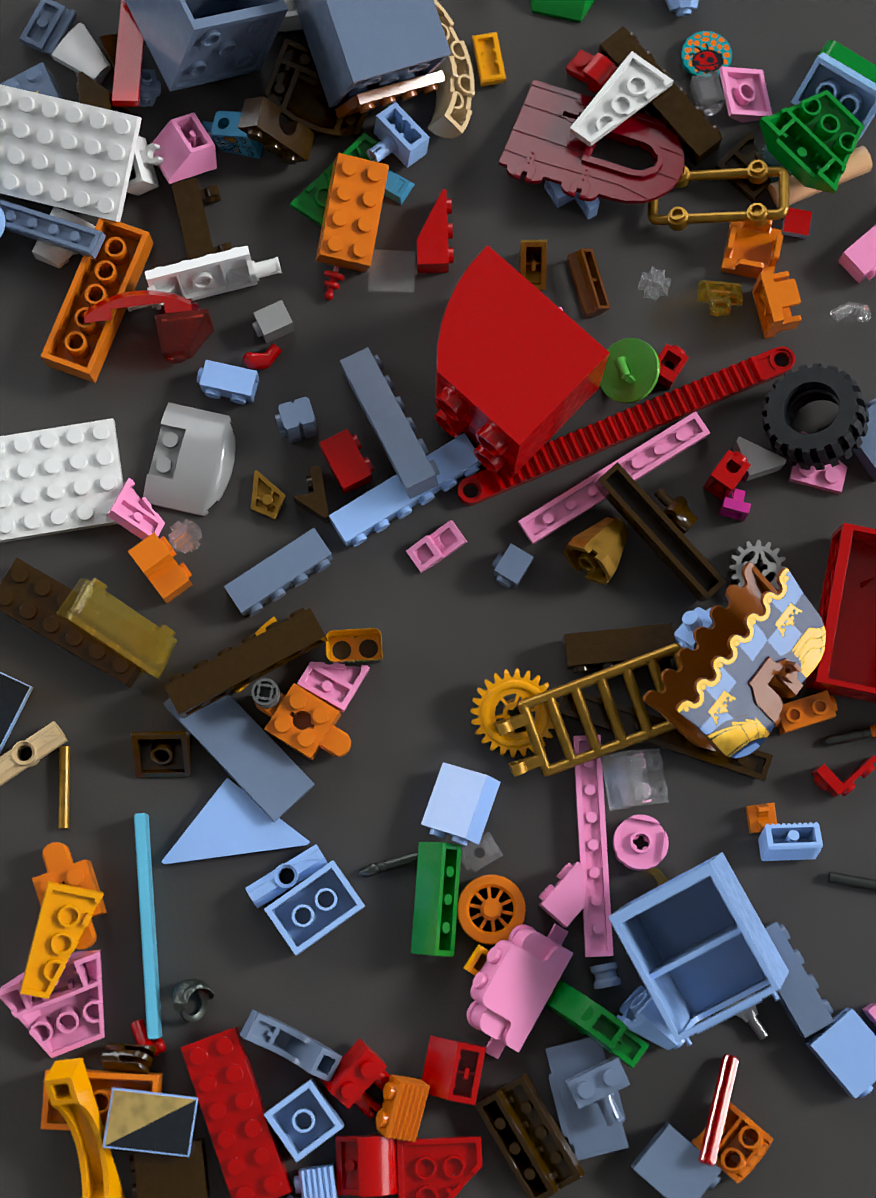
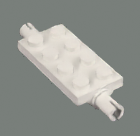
(209, 275)

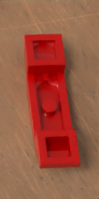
(102, 310)

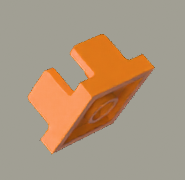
(751, 249)
(772, 298)

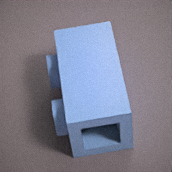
(228, 381)

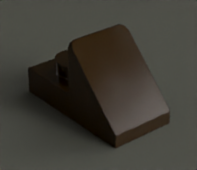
(315, 502)

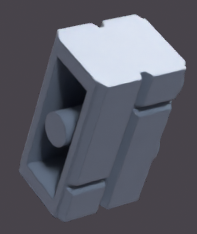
(296, 420)

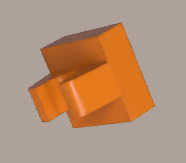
(759, 816)

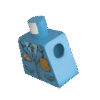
(229, 138)

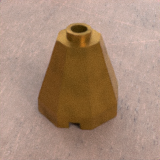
(598, 549)

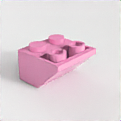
(185, 149)
(566, 897)

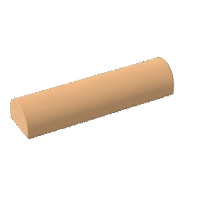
(858, 164)

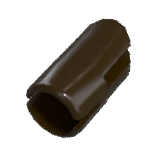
(128, 1057)

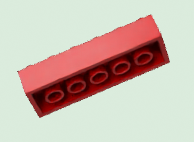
(236, 1116)

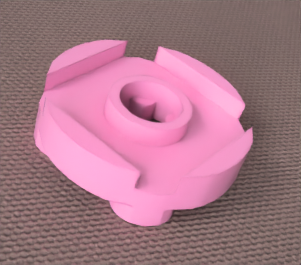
(630, 830)

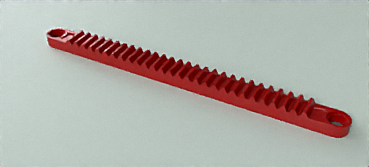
(632, 423)

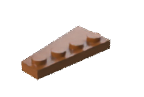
(389, 94)

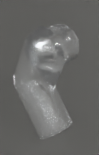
(859, 310)

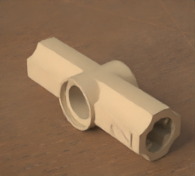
(41, 744)

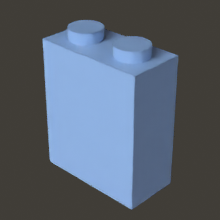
(460, 804)
(847, 1052)

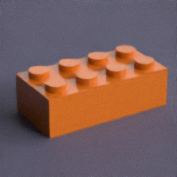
(352, 212)
(101, 1084)

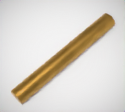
(64, 787)

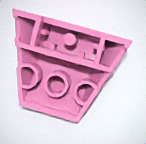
(72, 1012)

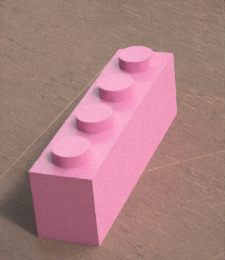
(861, 257)

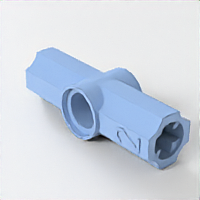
(271, 886)

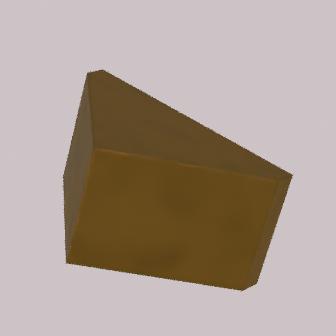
(534, 262)

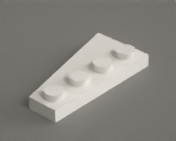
(623, 95)

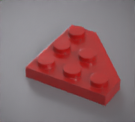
(437, 1165)

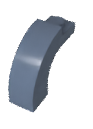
(291, 1044)

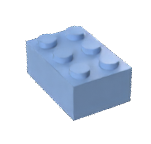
(846, 85)
(314, 907)

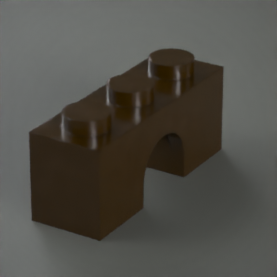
(288, 140)

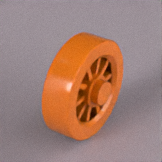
(490, 908)

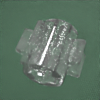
(654, 284)
(185, 536)

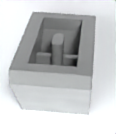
(761, 460)

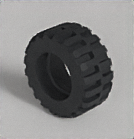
(803, 388)

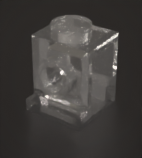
(491, 851)

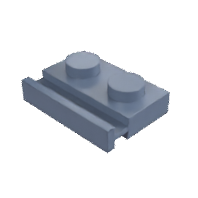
(48, 26)

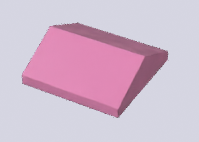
(745, 93)

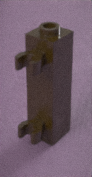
(193, 217)

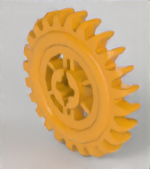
(496, 691)

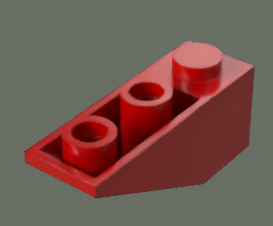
(432, 242)

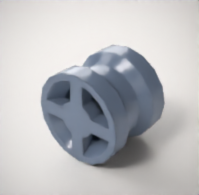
(605, 975)

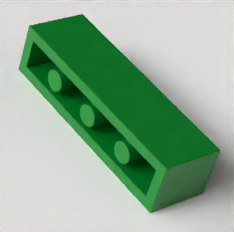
(436, 899)

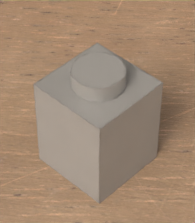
(272, 322)

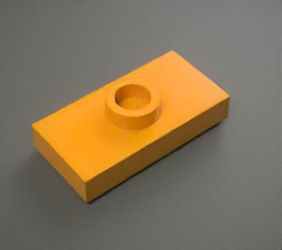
(488, 59)

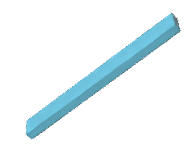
(148, 926)

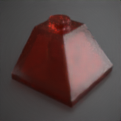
(183, 333)

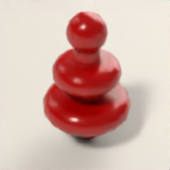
(331, 283)

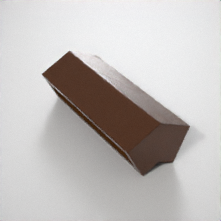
(588, 283)

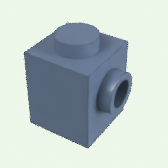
(511, 566)

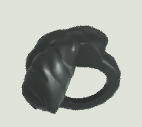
(182, 993)

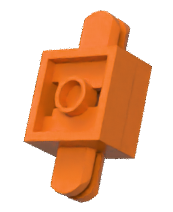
(306, 724)
(78, 874)

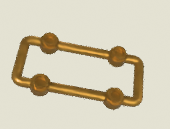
(755, 215)

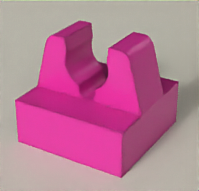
(734, 506)

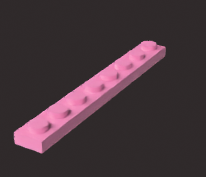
(636, 463)
(593, 853)

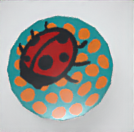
(705, 53)

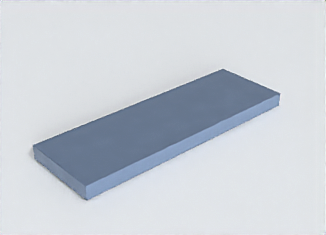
(247, 755)

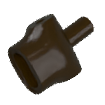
(677, 510)

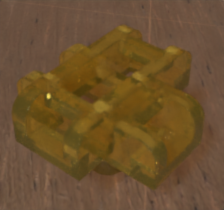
(718, 295)

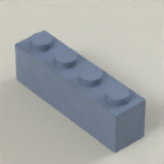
(279, 572)
(799, 990)

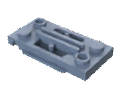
(586, 1126)

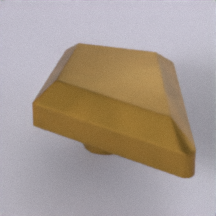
(266, 497)

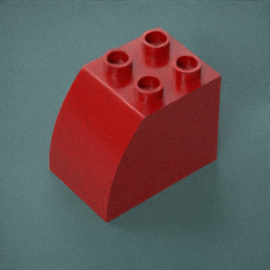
(510, 364)

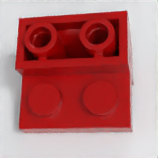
(366, 1165)

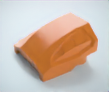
(740, 1145)

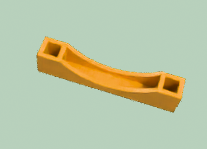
(74, 1099)

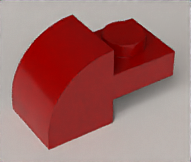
(591, 69)

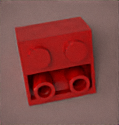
(453, 1069)

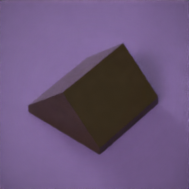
(162, 753)

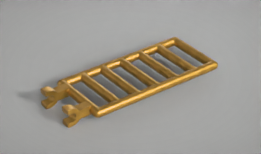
(574, 687)

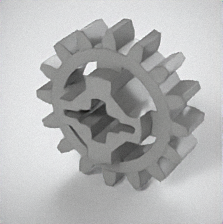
(758, 556)

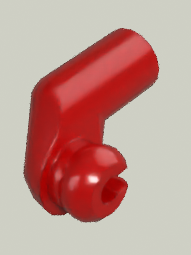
(262, 361)
(140, 1034)

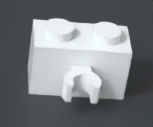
(142, 172)

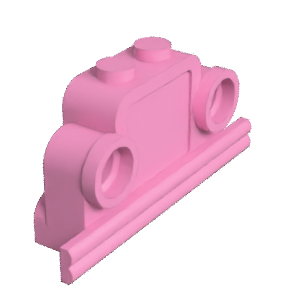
(516, 985)

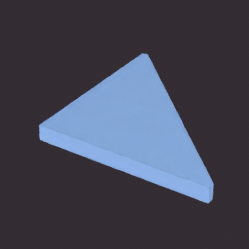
(230, 827)

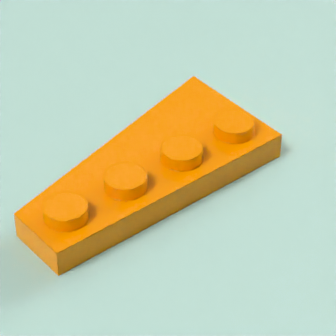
(59, 927)

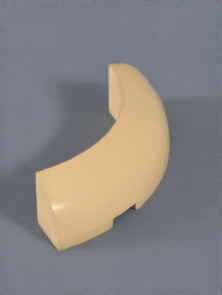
(455, 93)

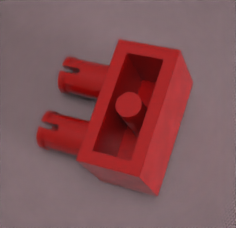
(355, 1074)

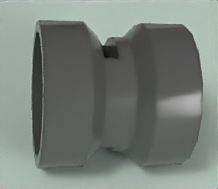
(268, 697)

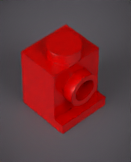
(676, 357)

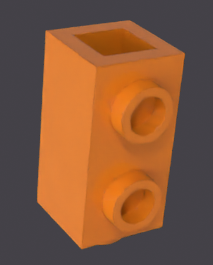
(807, 712)

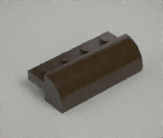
(529, 1138)

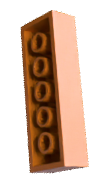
(82, 346)

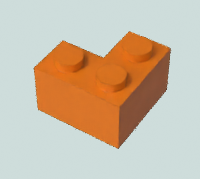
(157, 563)

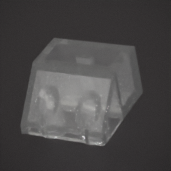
(634, 779)

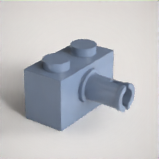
(598, 1086)

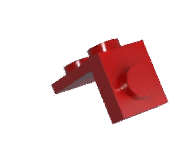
(827, 780)

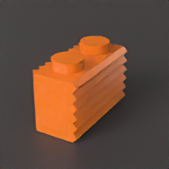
(402, 1107)

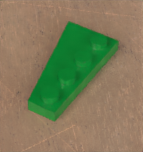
(313, 199)

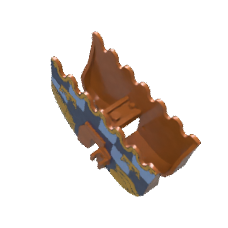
(741, 665)

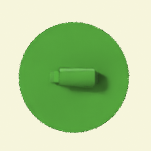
(630, 371)

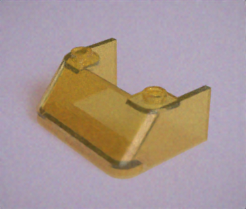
(119, 626)

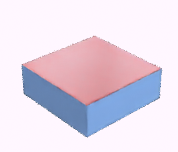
(797, 223)

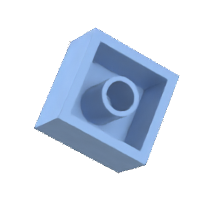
(304, 1119)

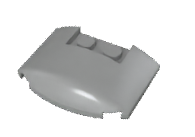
(191, 460)

